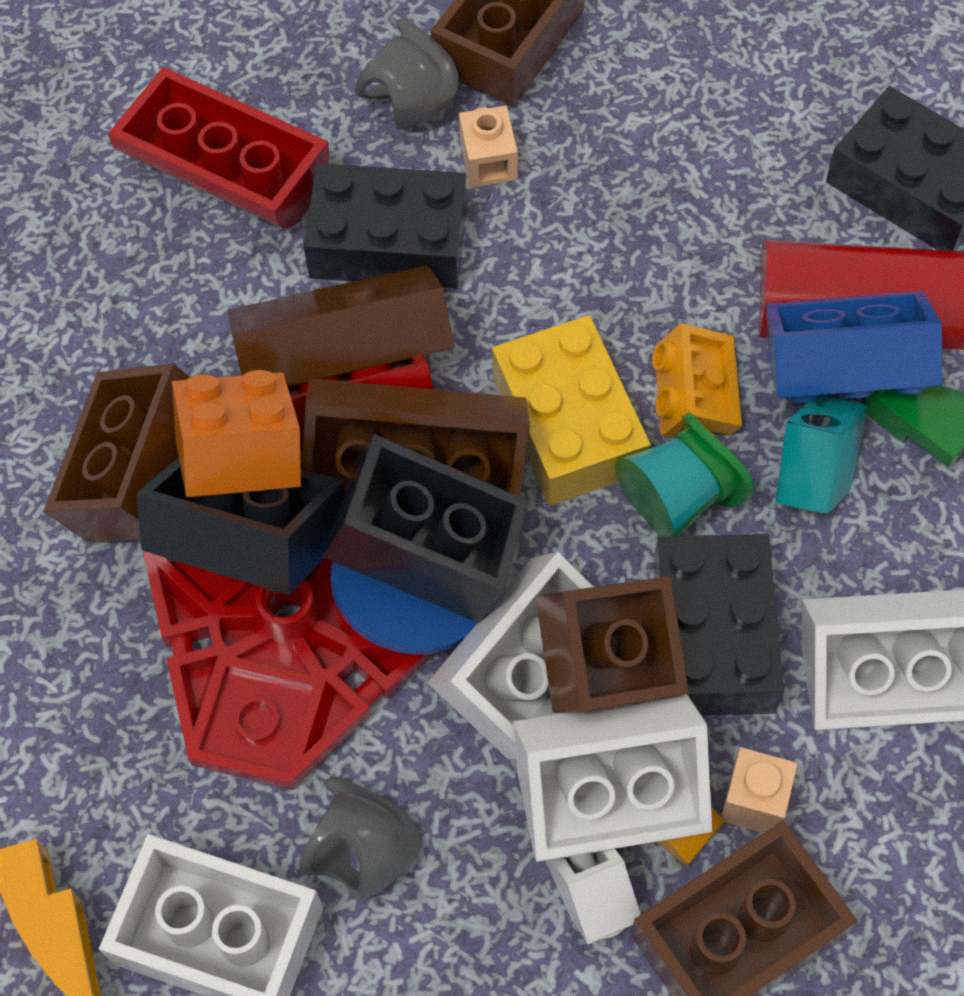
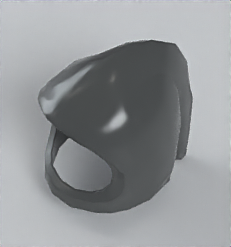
(412, 74)
(372, 825)

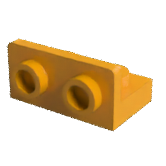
(698, 376)

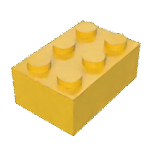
(574, 407)

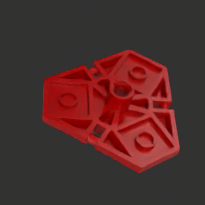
(271, 686)

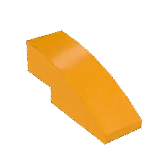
(48, 920)

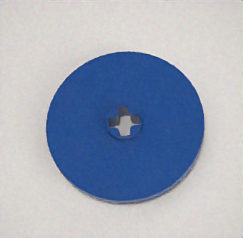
(394, 616)

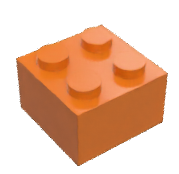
(236, 433)

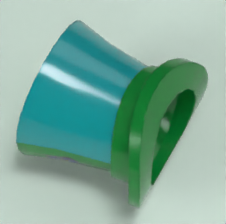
(683, 478)

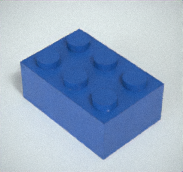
(854, 346)

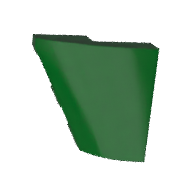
(928, 418)

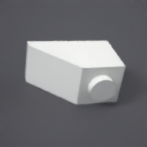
(596, 893)

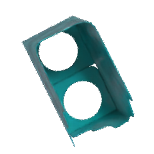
(820, 464)

